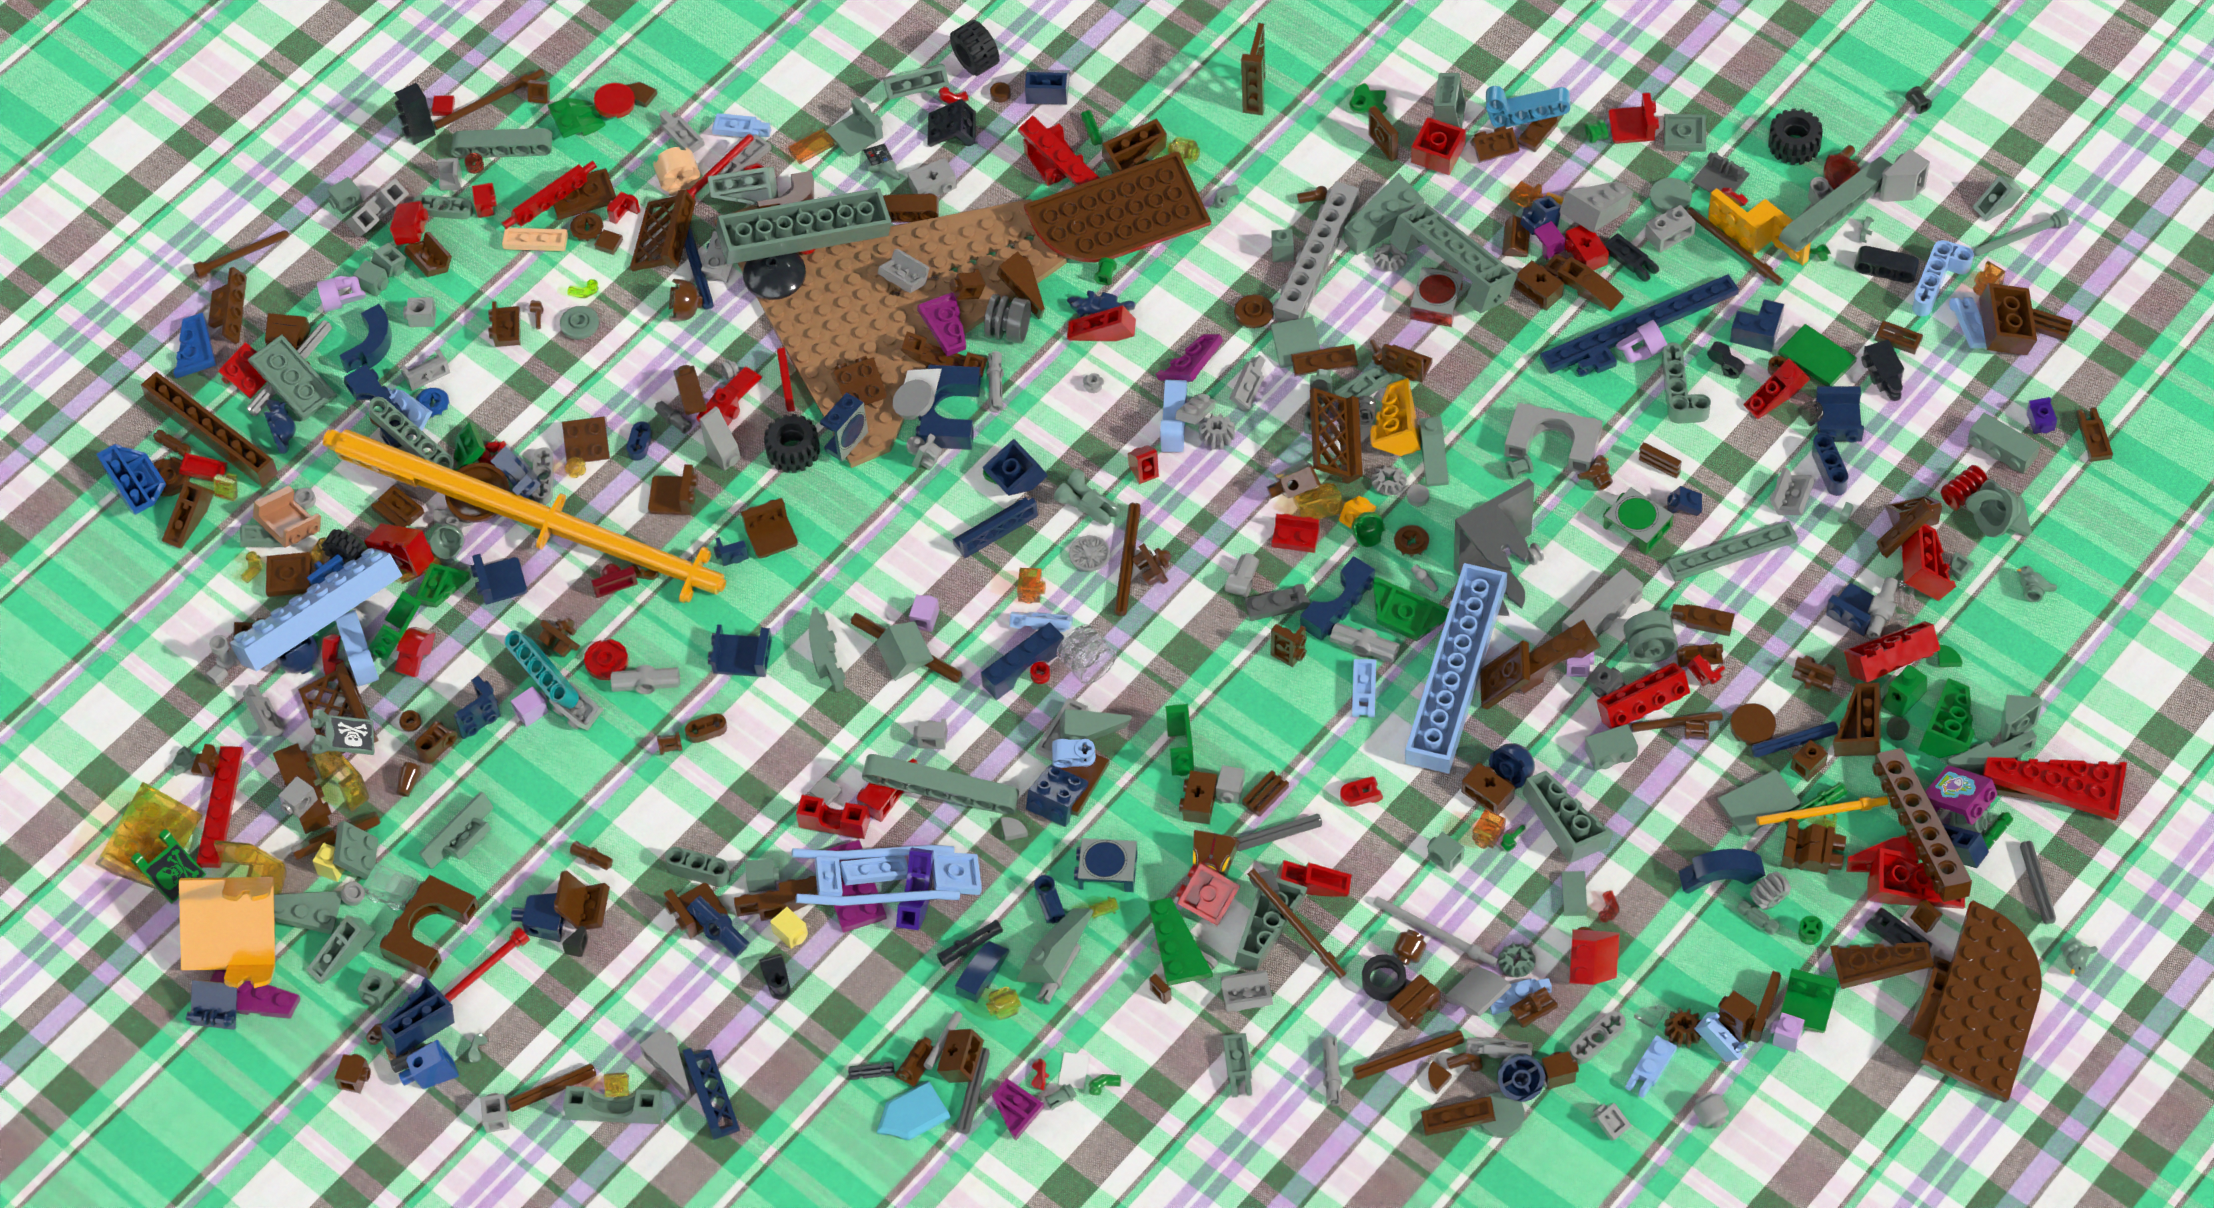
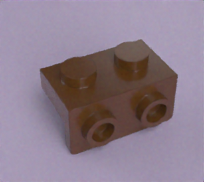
(429, 256)
(505, 325)

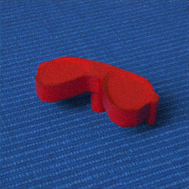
(1040, 1079)

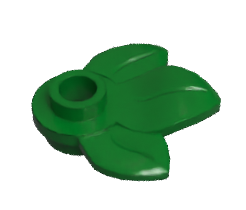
(1365, 99)

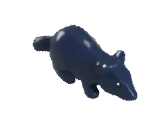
(1095, 304)
(280, 424)

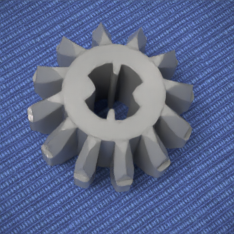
(1216, 431)
(1770, 890)

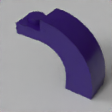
(919, 878)

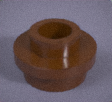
(407, 716)

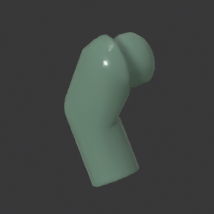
(1222, 195)

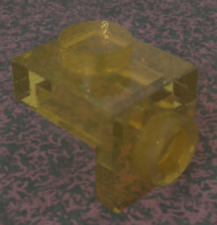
(616, 1084)

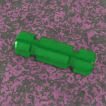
(1091, 127)
(1997, 829)

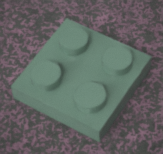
(355, 850)

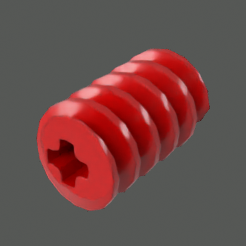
(1963, 486)

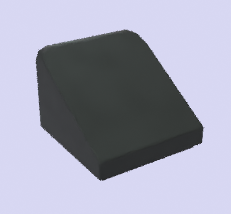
(576, 942)

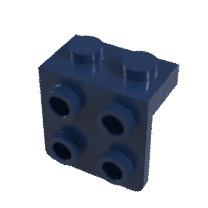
(499, 579)
(1851, 608)
(480, 711)
(1055, 794)

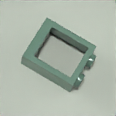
(1450, 99)

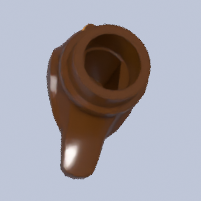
(1598, 473)

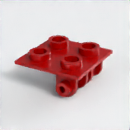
(241, 372)

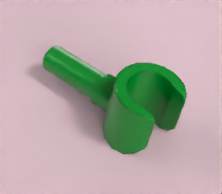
(1821, 251)
(1508, 841)

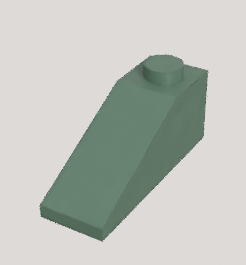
(1433, 451)
(1090, 725)
(341, 948)

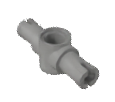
(1882, 608)

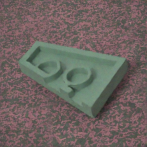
(308, 910)

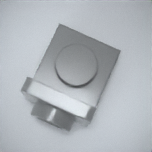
(1610, 1120)

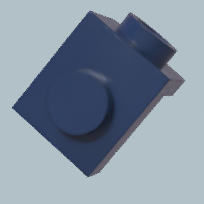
(1685, 500)
(730, 553)

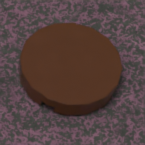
(170, 473)
(1752, 723)

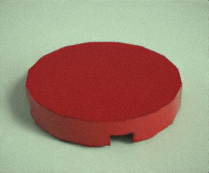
(614, 100)
(605, 658)

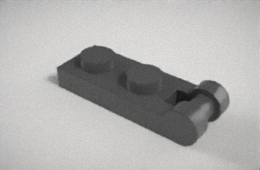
(1277, 603)

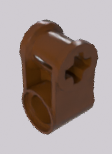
(435, 740)

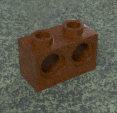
(1737, 1015)

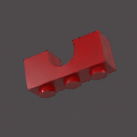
(816, 815)

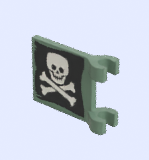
(342, 734)

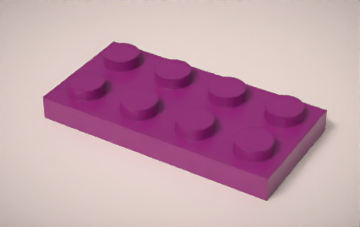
(860, 915)

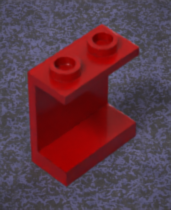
(1045, 168)

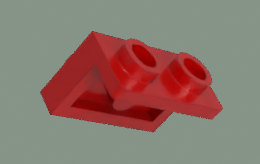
(725, 402)

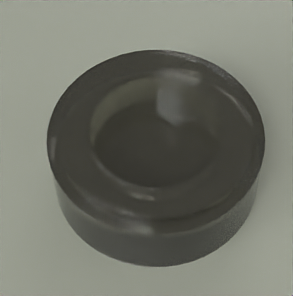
(1897, 728)

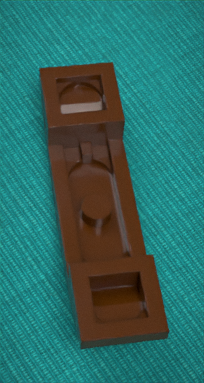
(927, 354)

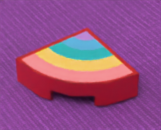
(1740, 199)

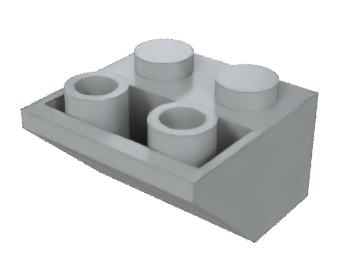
(1904, 178)

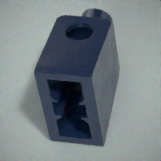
(540, 918)

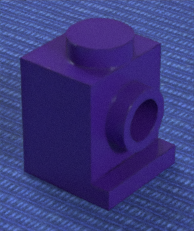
(2041, 415)

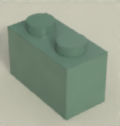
(1611, 747)

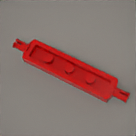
(549, 195)

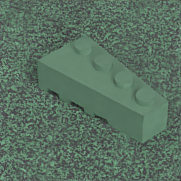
(1380, 215)
(1266, 924)

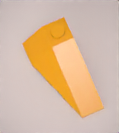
(1396, 423)

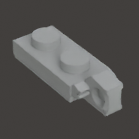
(680, 132)
(1248, 383)
(263, 712)
(1497, 1047)

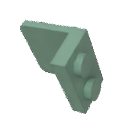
(858, 129)

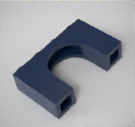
(951, 432)

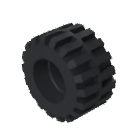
(974, 47)
(1795, 149)
(792, 457)

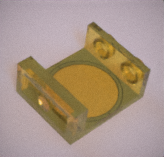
(352, 785)

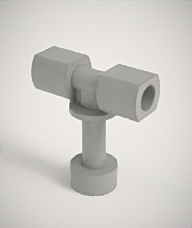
(225, 660)

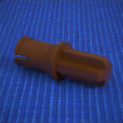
(591, 855)

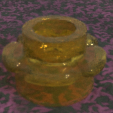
(580, 463)

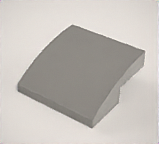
(1478, 991)

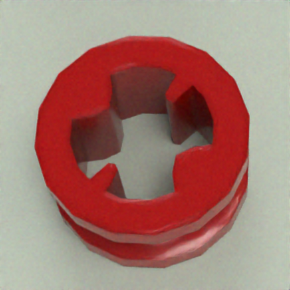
(1042, 667)

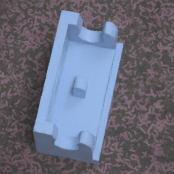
(1720, 1038)

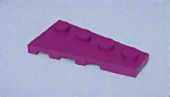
(263, 1000)

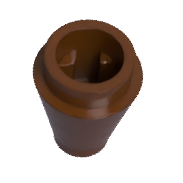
(408, 777)

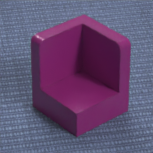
(1551, 239)

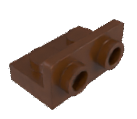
(1495, 144)
(1287, 645)

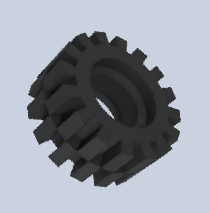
(343, 545)

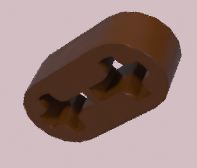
(706, 728)

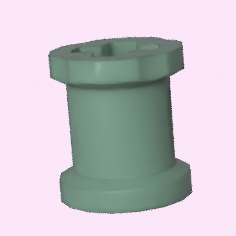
(1519, 466)

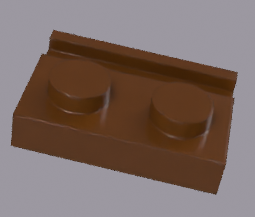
(397, 508)

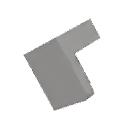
(449, 174)

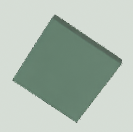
(1685, 132)

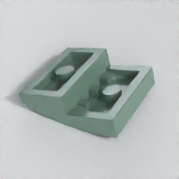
(1294, 338)

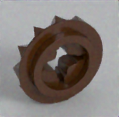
(578, 226)
(1408, 533)

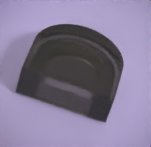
(1811, 412)

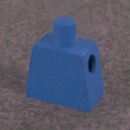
(429, 1066)

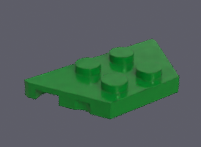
(1406, 611)

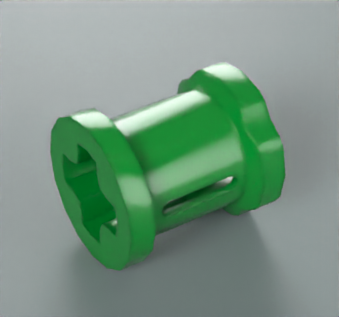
(1105, 271)

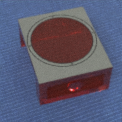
(1436, 296)

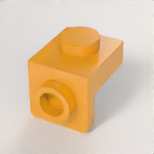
(1354, 508)

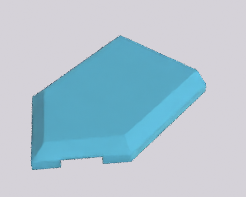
(913, 1113)

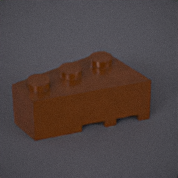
(1134, 146)

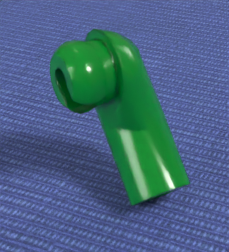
(1103, 1080)

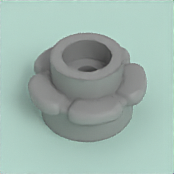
(729, 369)
(1093, 387)

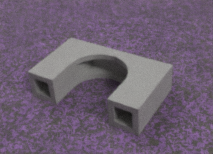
(1532, 420)

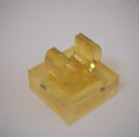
(226, 486)

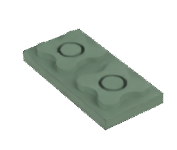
(292, 377)

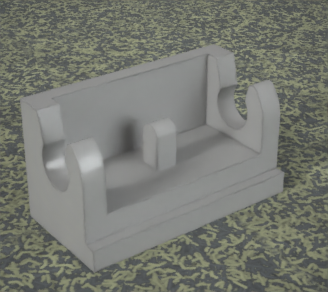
(426, 372)

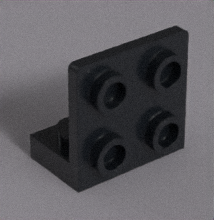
(951, 121)

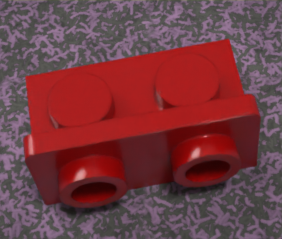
(1295, 533)

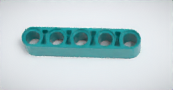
(541, 669)

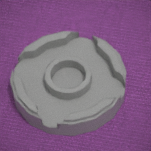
(913, 399)

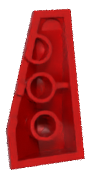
(1902, 882)

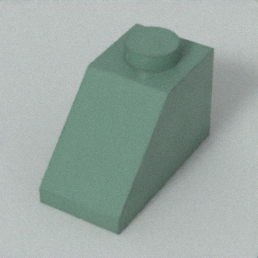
(1998, 198)

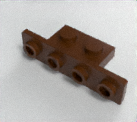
(228, 304)

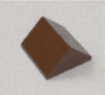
(1900, 509)

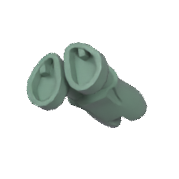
(1092, 501)

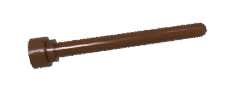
(204, 268)

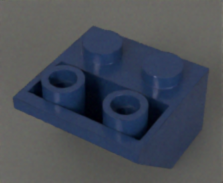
(1047, 86)

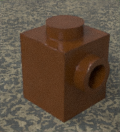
(1809, 760)
(1559, 1069)
(352, 1073)

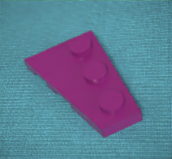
(944, 322)
(1193, 360)

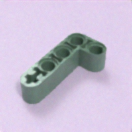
(1693, 407)

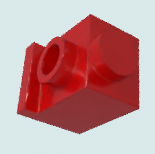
(484, 199)

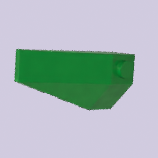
(1951, 723)

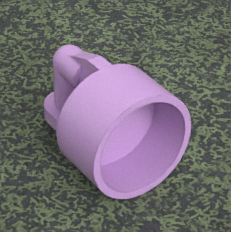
(330, 296)
(1651, 338)

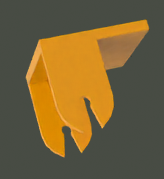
(229, 927)

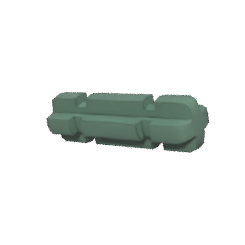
(1758, 917)

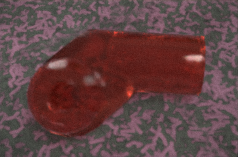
(1611, 909)

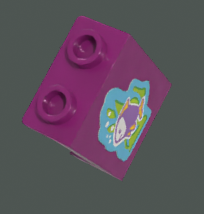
(1962, 793)

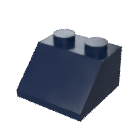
(1014, 469)

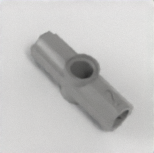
(1364, 642)
(645, 679)

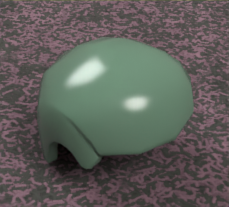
(446, 541)

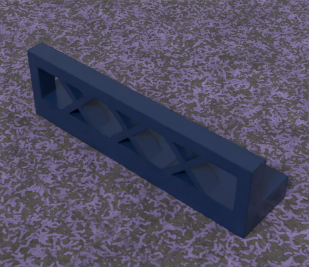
(996, 527)
(702, 1093)

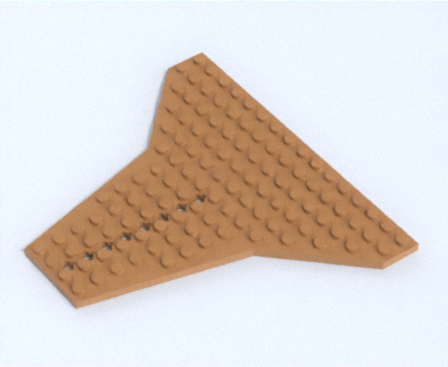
(851, 312)

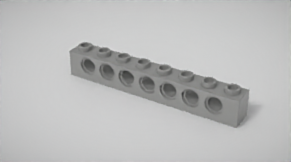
(1317, 253)

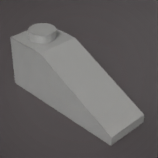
(719, 440)
(664, 1056)

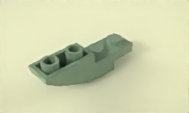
(823, 650)
(1975, 757)

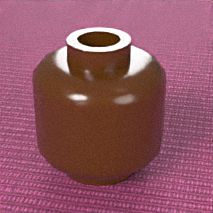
(1409, 947)

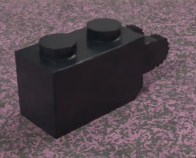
(1884, 368)

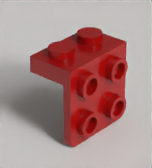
(1634, 123)

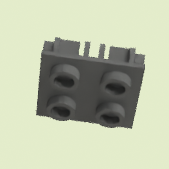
(1720, 174)

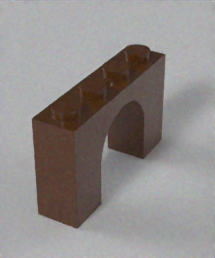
(431, 898)

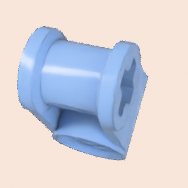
(1070, 753)

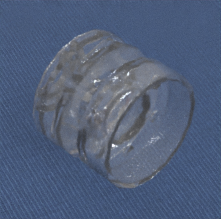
(1086, 654)

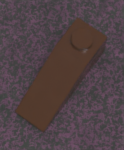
(1020, 278)
(689, 389)
(188, 513)

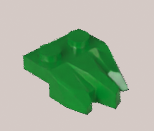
(575, 117)

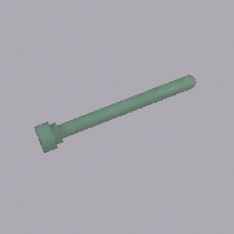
(2058, 219)

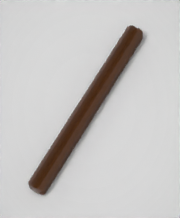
(1127, 562)
(877, 630)

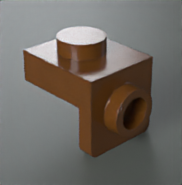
(206, 762)

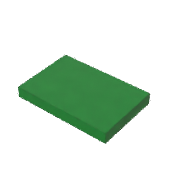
(1817, 355)

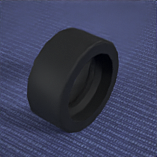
(1383, 961)

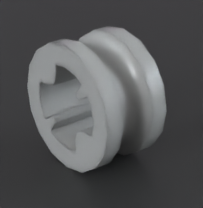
(1534, 554)

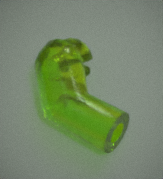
(585, 292)

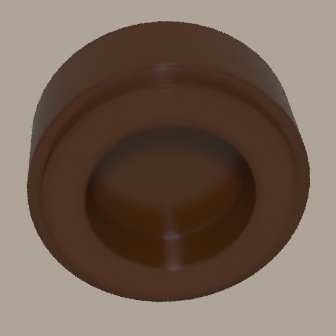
(1000, 92)

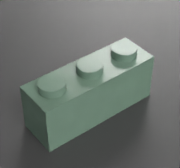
(915, 81)
(2003, 443)

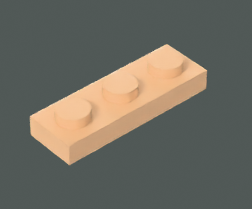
(535, 239)

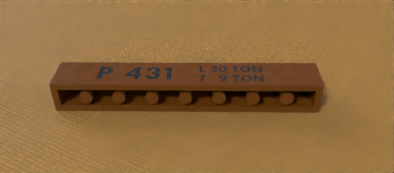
(209, 429)

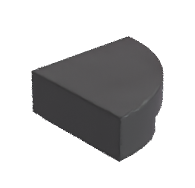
(1269, 877)

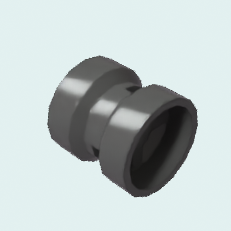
(1367, 410)

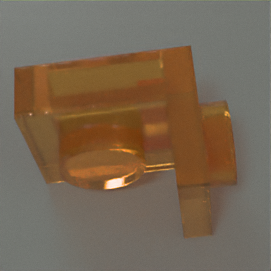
(1525, 194)

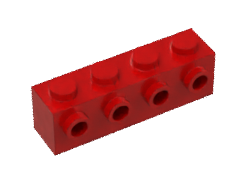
(1643, 696)

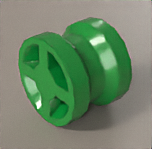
(1596, 131)
(1807, 924)

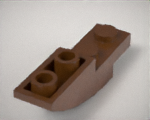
(1586, 282)
(771, 903)
(1929, 998)

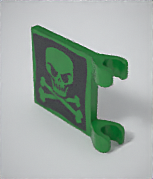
(168, 867)

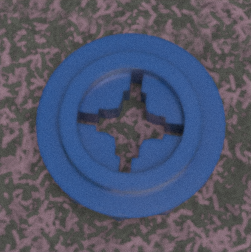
(440, 397)

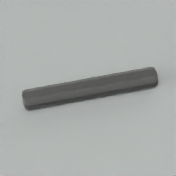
(1279, 832)
(2038, 882)
(972, 1094)

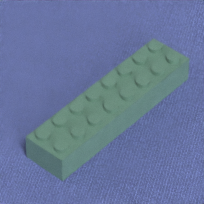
(803, 226)

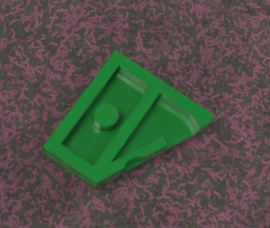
(468, 446)
(440, 584)

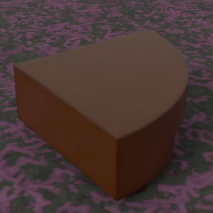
(1438, 1077)

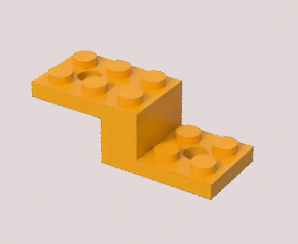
(1752, 228)

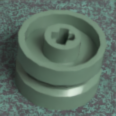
(1650, 637)

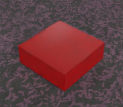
(443, 105)

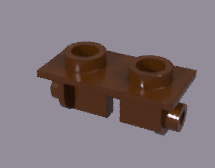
(1710, 652)
(913, 1065)

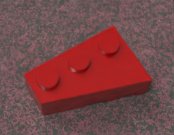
(404, 544)
(1924, 564)

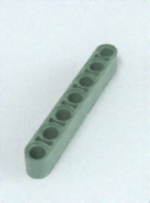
(940, 784)

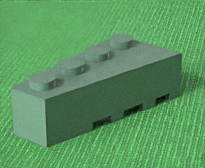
(1565, 819)

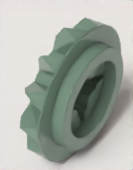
(1521, 968)

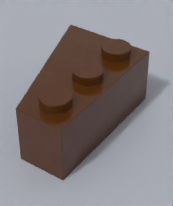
(1861, 725)

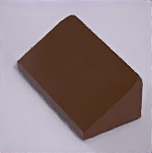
(1515, 238)

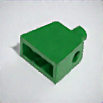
(1911, 686)

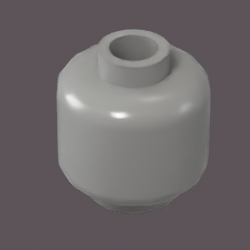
(1711, 1110)

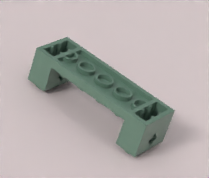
(1489, 276)

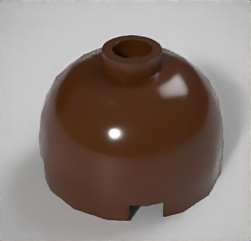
(684, 300)

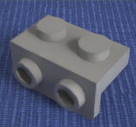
(904, 271)
(1791, 493)
(582, 714)
(1246, 991)

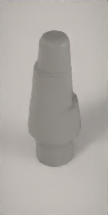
(1423, 577)

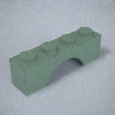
(589, 1105)

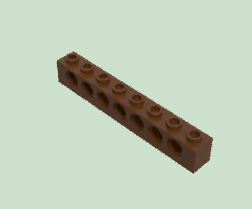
(1922, 825)

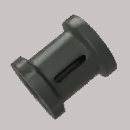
(1918, 99)

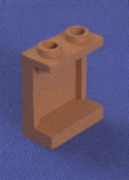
(285, 517)

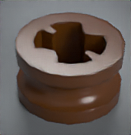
(1776, 360)

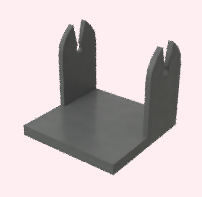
(1492, 528)

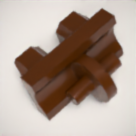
(1146, 558)
(565, 644)
(1814, 674)
(1533, 1007)

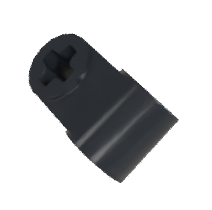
(776, 976)

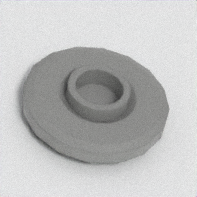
(1089, 553)

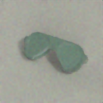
(1864, 231)
(473, 1053)

